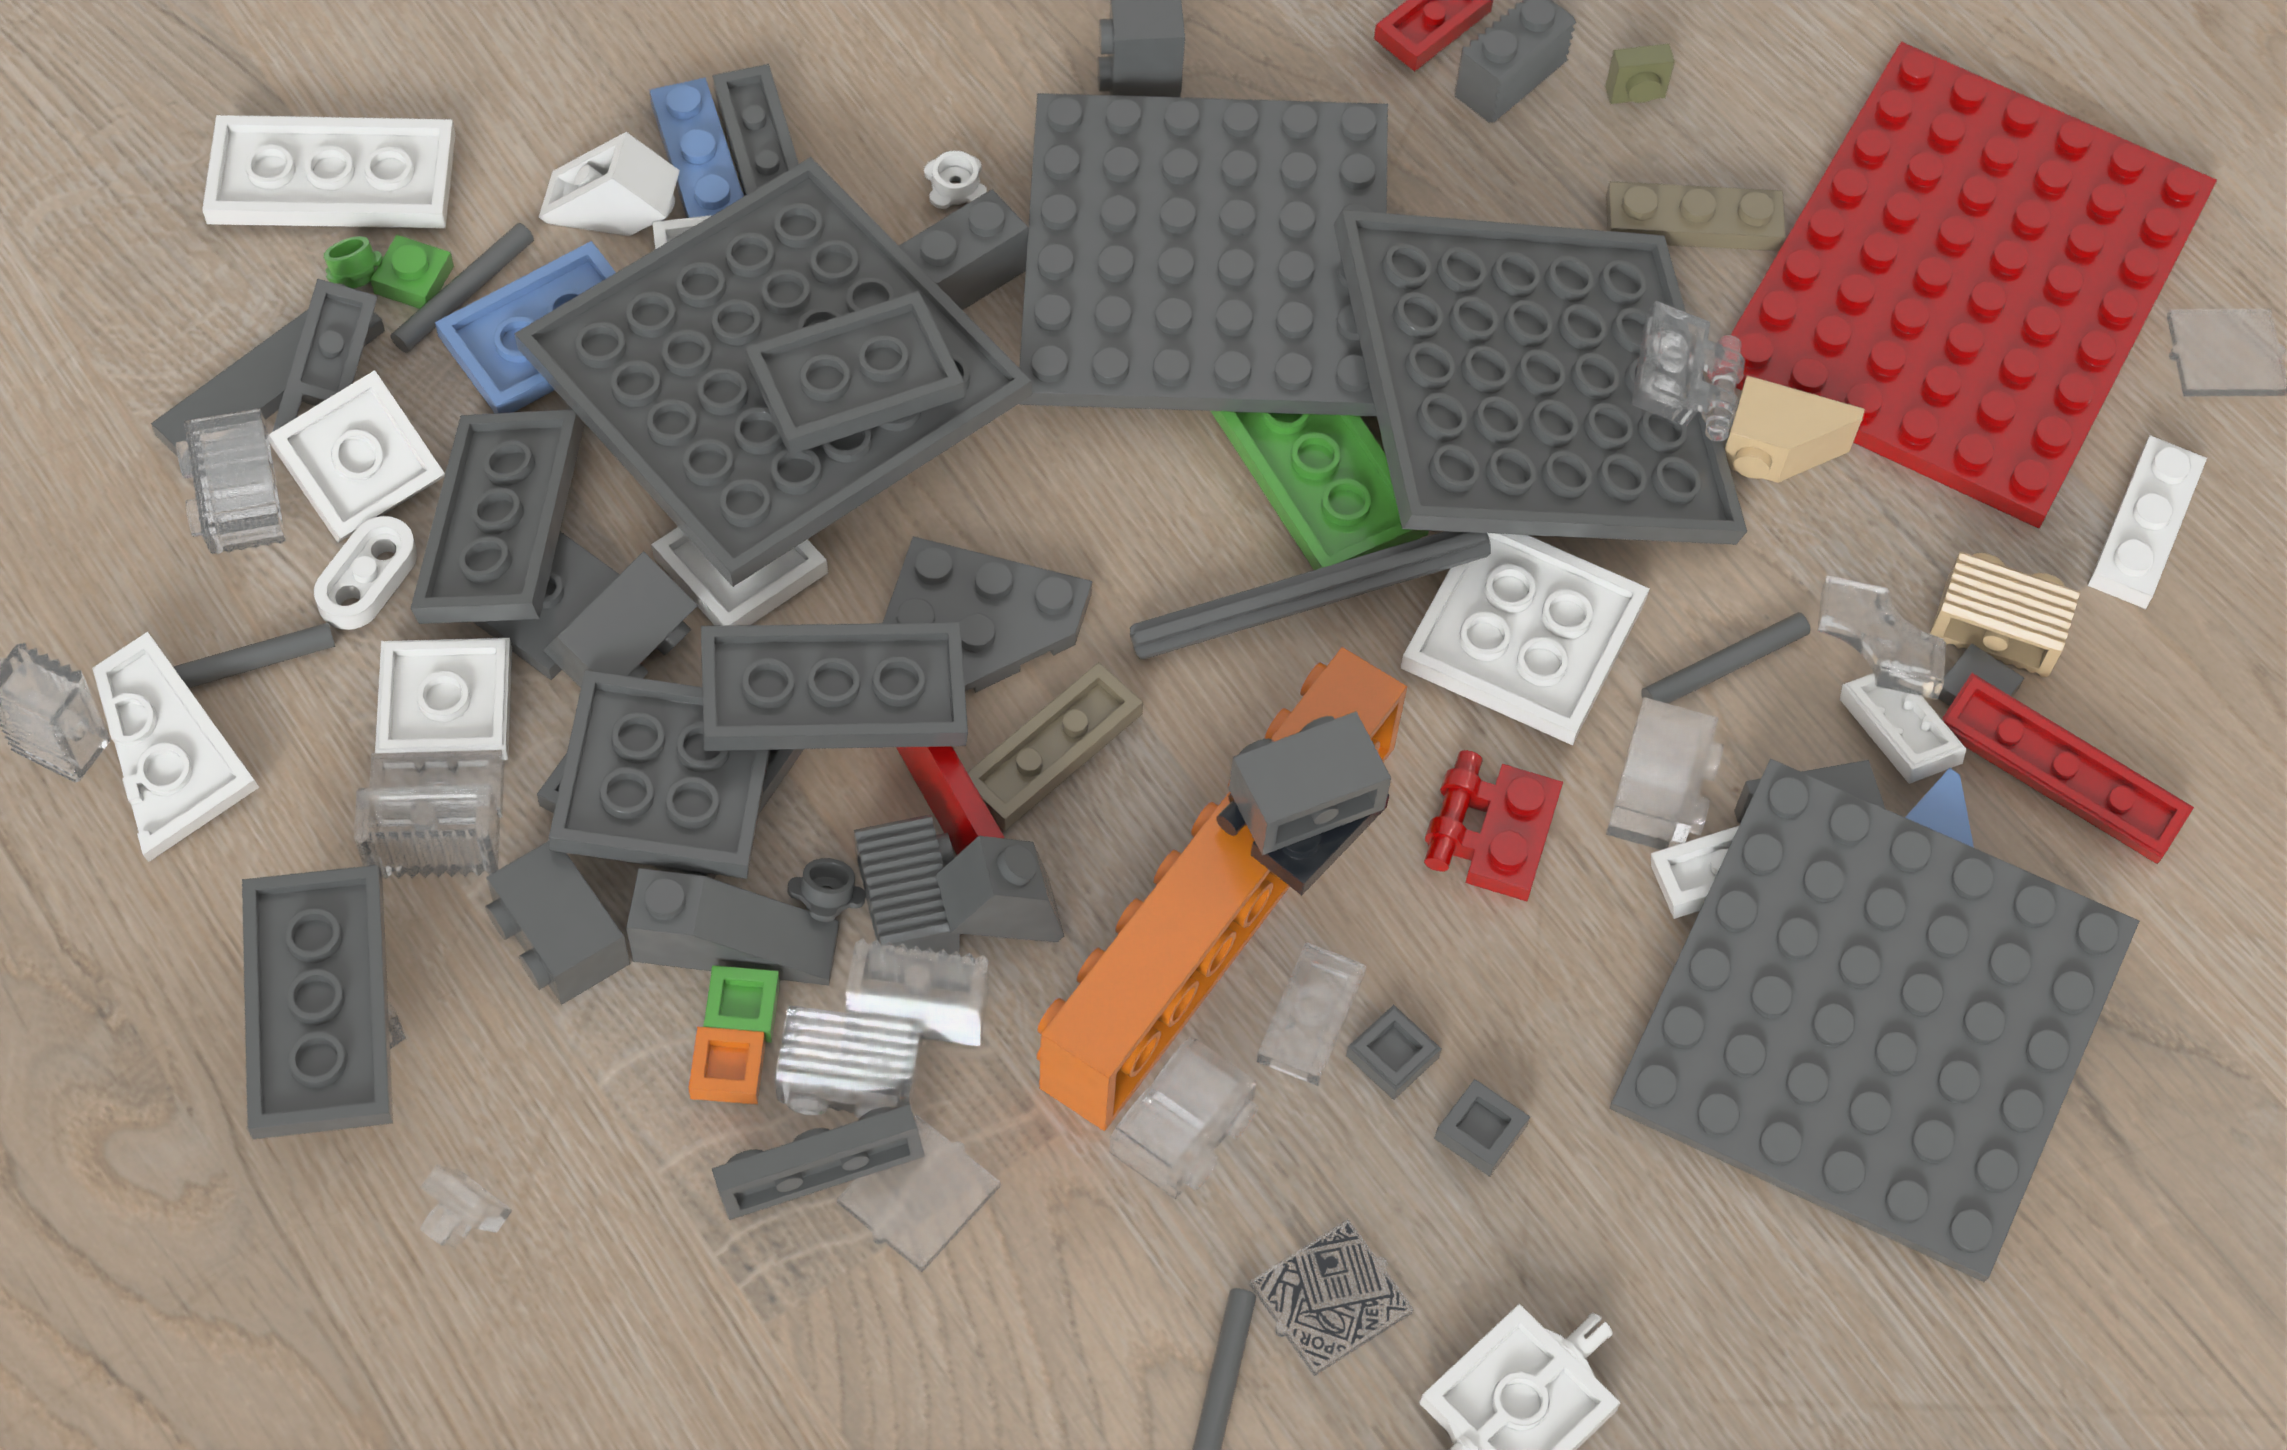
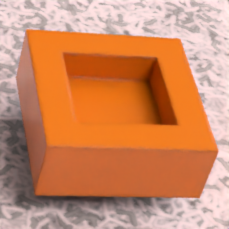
(727, 1065)

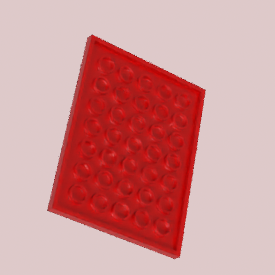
(1971, 279)

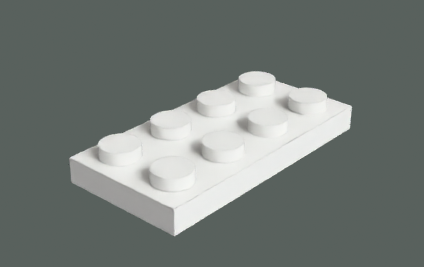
(329, 171)

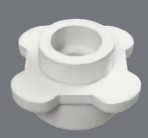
(954, 167)

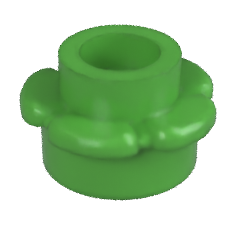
(351, 262)

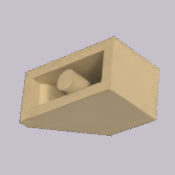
(1787, 431)

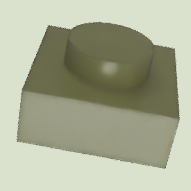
(1639, 74)

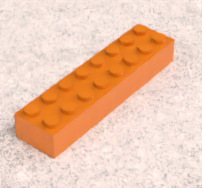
(1189, 925)

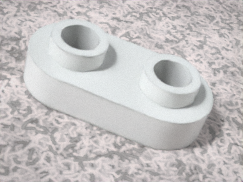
(361, 576)

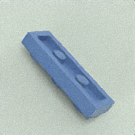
(696, 147)

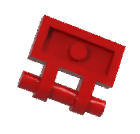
(1513, 830)

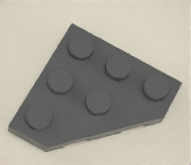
(1003, 606)

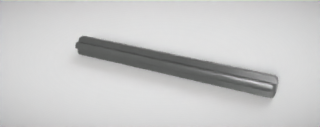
(1307, 591)

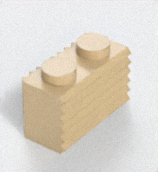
(2005, 612)

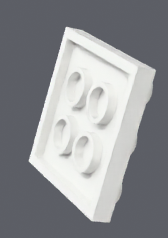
(1527, 633)

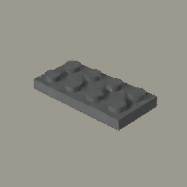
(498, 517)
(833, 686)
(316, 1002)

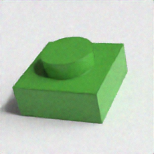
(411, 272)
(742, 999)

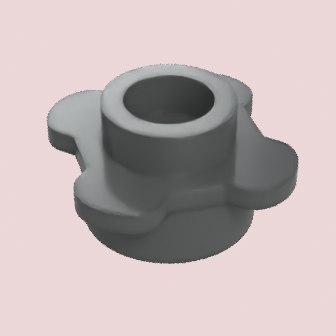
(827, 889)

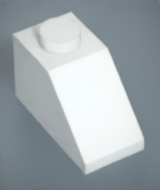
(611, 189)

